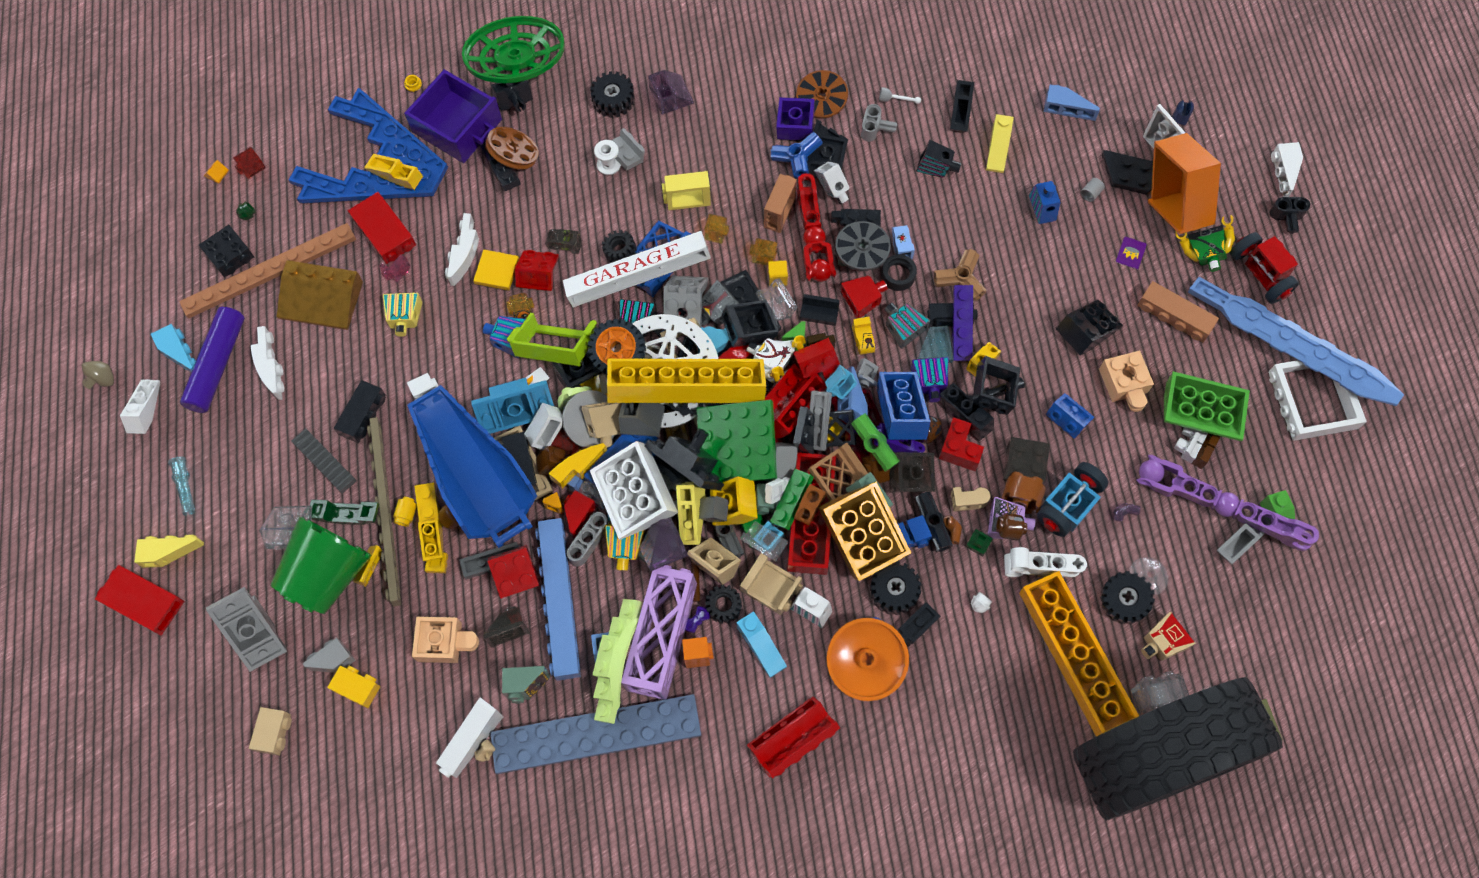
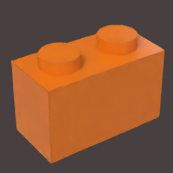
(697, 652)

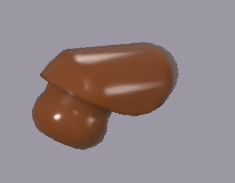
(954, 527)

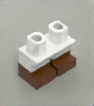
(1198, 448)

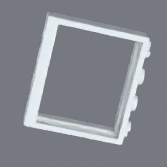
(1282, 393)

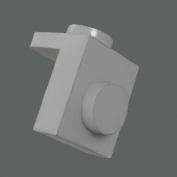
(866, 373)

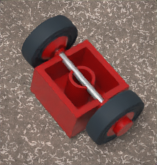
(1269, 264)

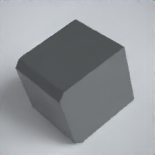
(713, 509)

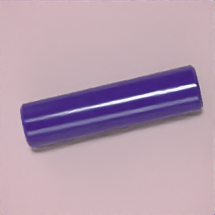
(212, 360)

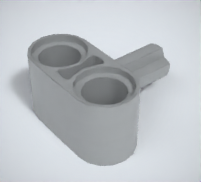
(875, 123)

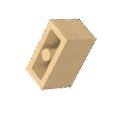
(270, 731)

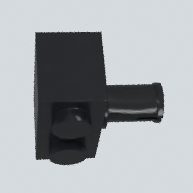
(512, 95)

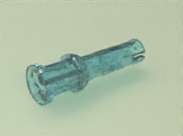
(181, 477)

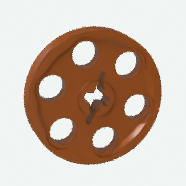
(512, 148)

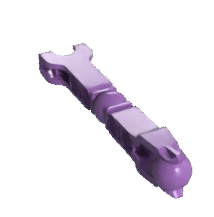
(1226, 504)

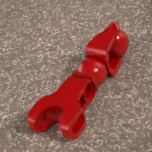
(814, 235)

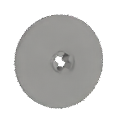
(574, 421)

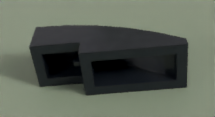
(962, 106)

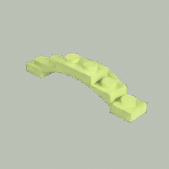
(612, 658)

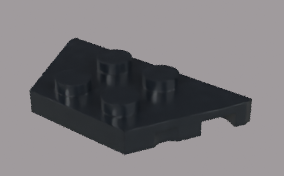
(831, 150)
(1129, 172)

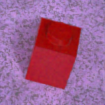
(578, 511)

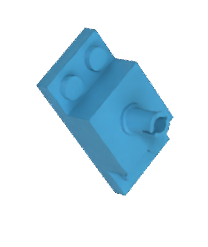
(511, 404)

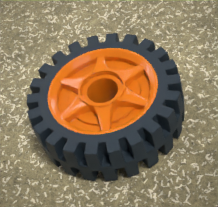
(611, 334)

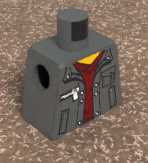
(715, 302)

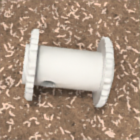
(606, 152)

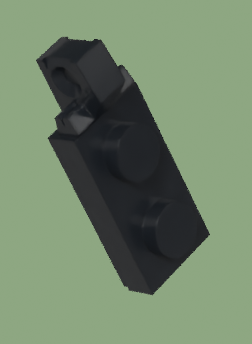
(849, 216)
(918, 624)

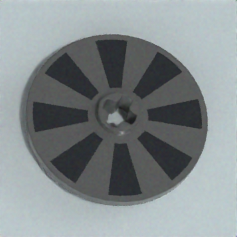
(859, 258)

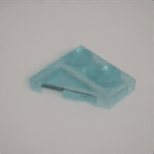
(937, 344)

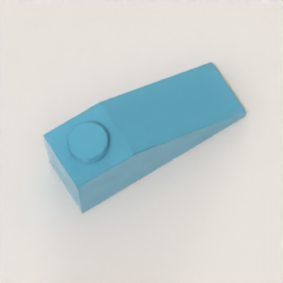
(761, 644)

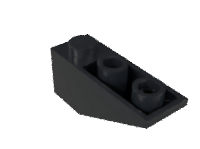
(965, 410)

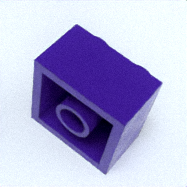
(795, 118)

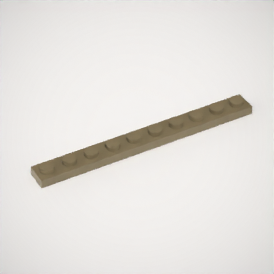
(384, 518)

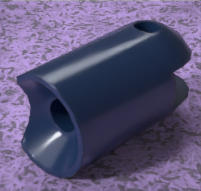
(1183, 112)

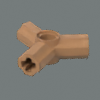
(966, 267)

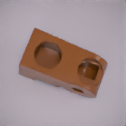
(809, 504)

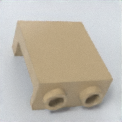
(771, 585)

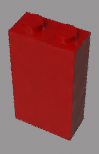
(382, 228)
(139, 600)

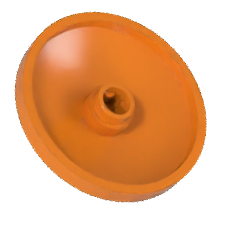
(867, 659)

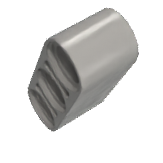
(587, 549)

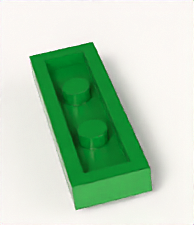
(791, 499)

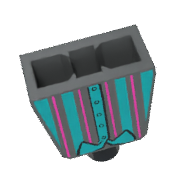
(905, 323)

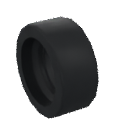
(899, 285)

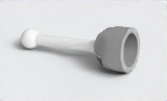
(886, 95)

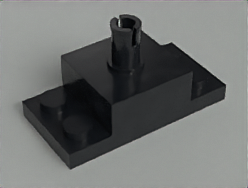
(689, 459)

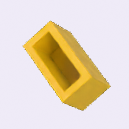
(354, 686)

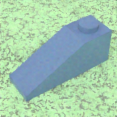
(1068, 103)
(853, 400)

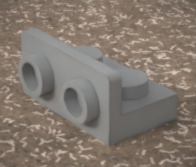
(630, 151)

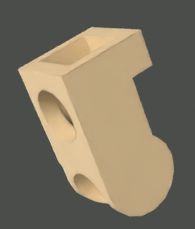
(969, 500)

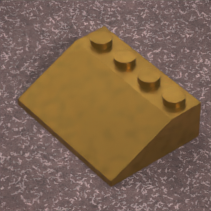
(318, 294)
(865, 530)

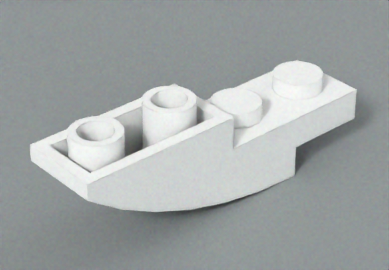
(464, 252)
(265, 363)

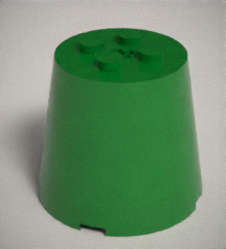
(316, 567)

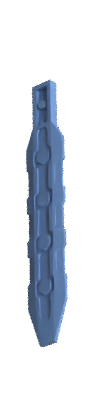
(1290, 338)

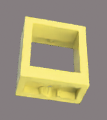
(686, 190)

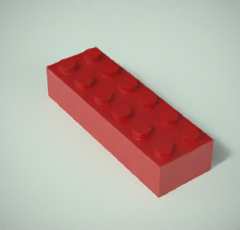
(811, 542)

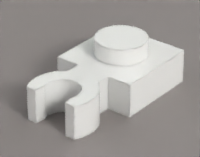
(775, 489)

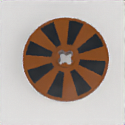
(829, 84)

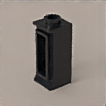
(942, 314)

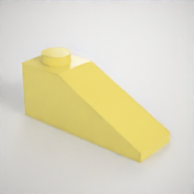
(999, 143)
(688, 512)

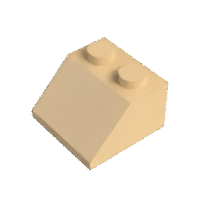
(715, 560)

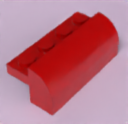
(789, 395)
(793, 737)

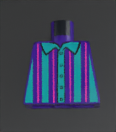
(932, 376)

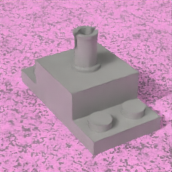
(247, 628)

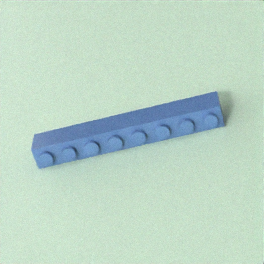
(558, 600)

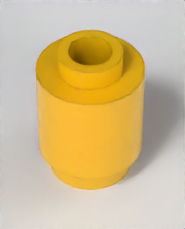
(404, 511)

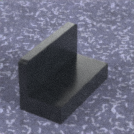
(819, 309)

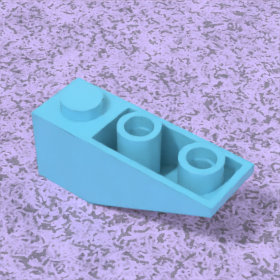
(170, 344)

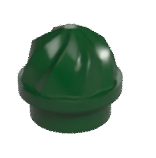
(245, 211)

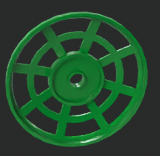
(515, 53)

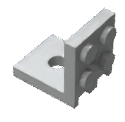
(685, 293)

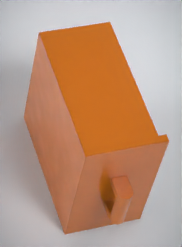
(1184, 183)

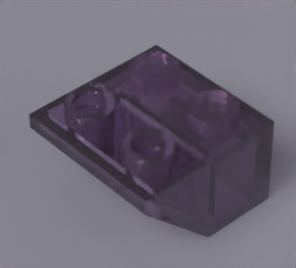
(669, 91)

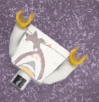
(776, 355)

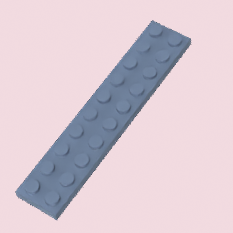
(584, 737)

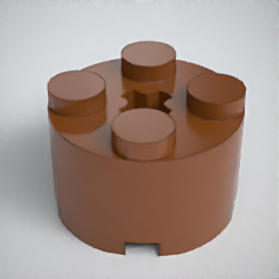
(1024, 491)

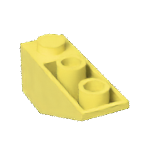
(162, 551)

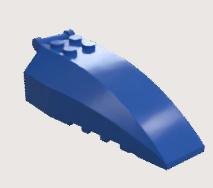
(472, 469)

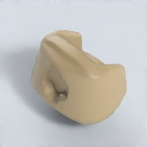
(485, 751)

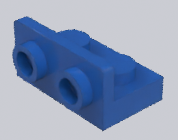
(1069, 415)

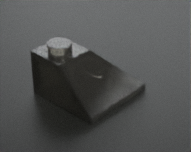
(506, 627)

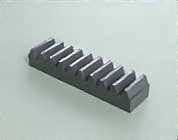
(323, 460)

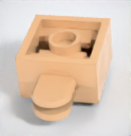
(1122, 385)
(441, 640)

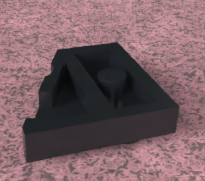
(805, 431)

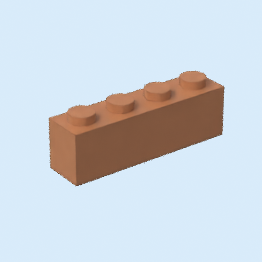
(1178, 312)

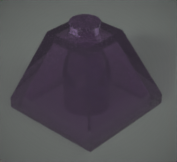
(662, 545)

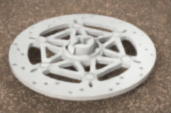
(679, 327)

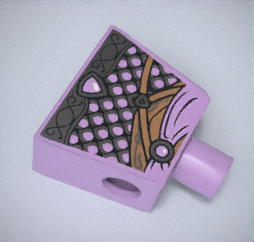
(1001, 506)

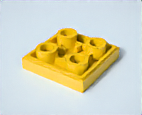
(496, 270)

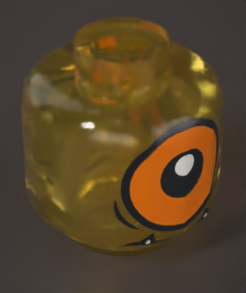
(520, 305)

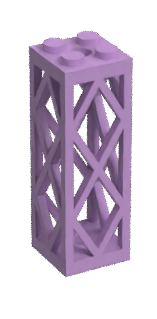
(659, 580)

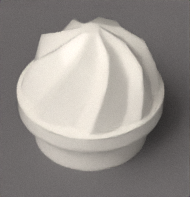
(980, 603)

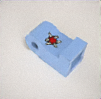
(902, 241)

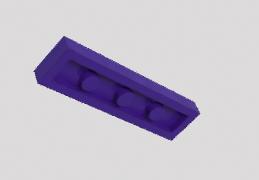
(962, 322)

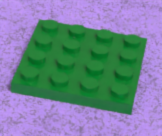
(740, 439)

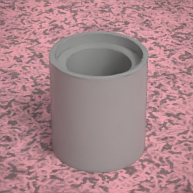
(1092, 189)

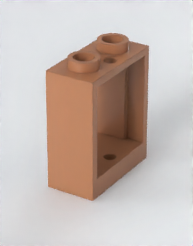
(780, 203)

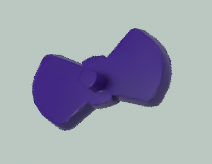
(701, 615)

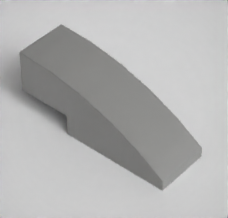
(1241, 541)

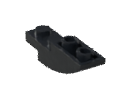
(505, 175)

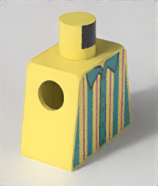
(402, 311)

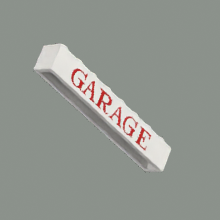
(636, 269)

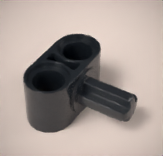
(1291, 210)

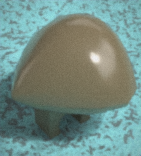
(98, 373)

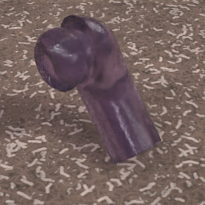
(1124, 509)

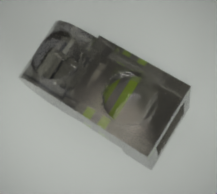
(564, 240)

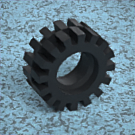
(615, 240)
(732, 595)

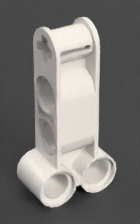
(1020, 562)

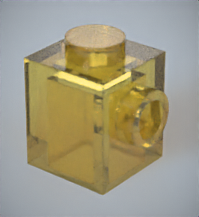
(716, 228)
(763, 251)

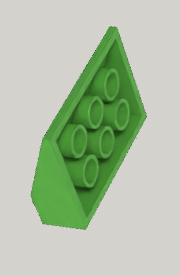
(1206, 406)

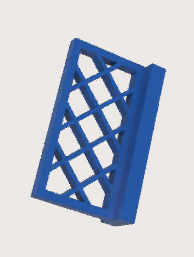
(653, 285)

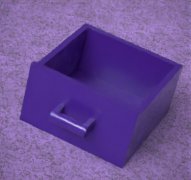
(453, 116)

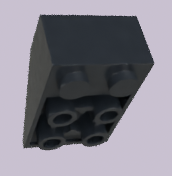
(1088, 326)

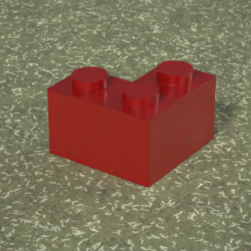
(817, 358)
(958, 449)

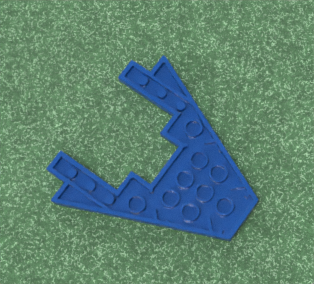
(394, 142)

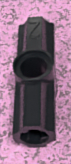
(930, 511)

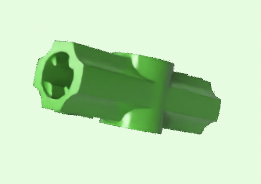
(867, 432)

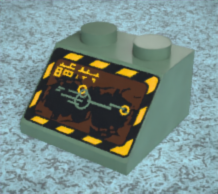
(523, 682)

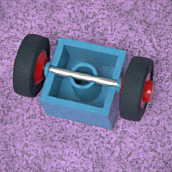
(1072, 499)

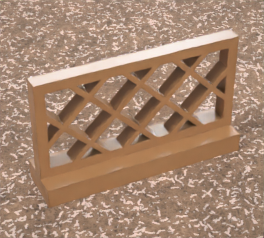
(848, 461)

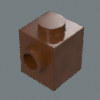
(549, 459)
(873, 466)

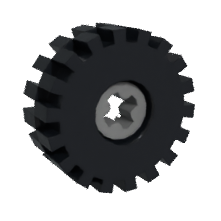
(618, 101)
(893, 600)
(1115, 604)

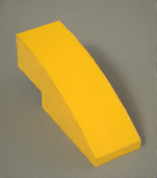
(394, 171)
(577, 465)

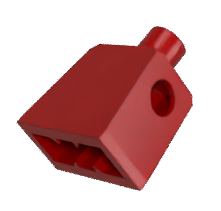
(862, 294)

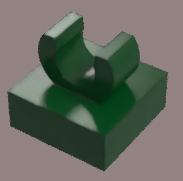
(979, 542)

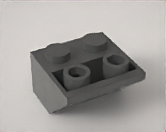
(641, 418)

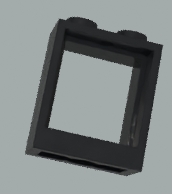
(734, 329)
(1002, 371)

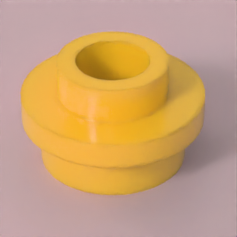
(412, 79)

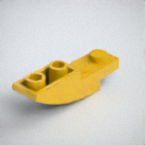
(429, 525)

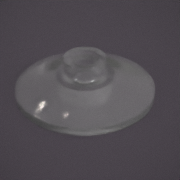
(1160, 574)

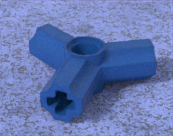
(797, 153)

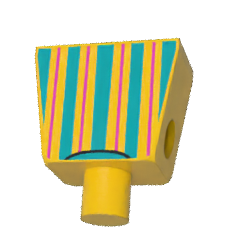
(623, 549)

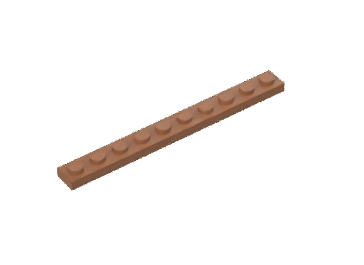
(266, 271)

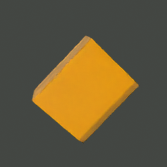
(216, 172)
(553, 503)

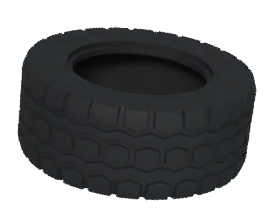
(1176, 747)

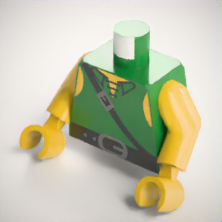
(1209, 245)

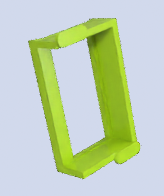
(521, 336)

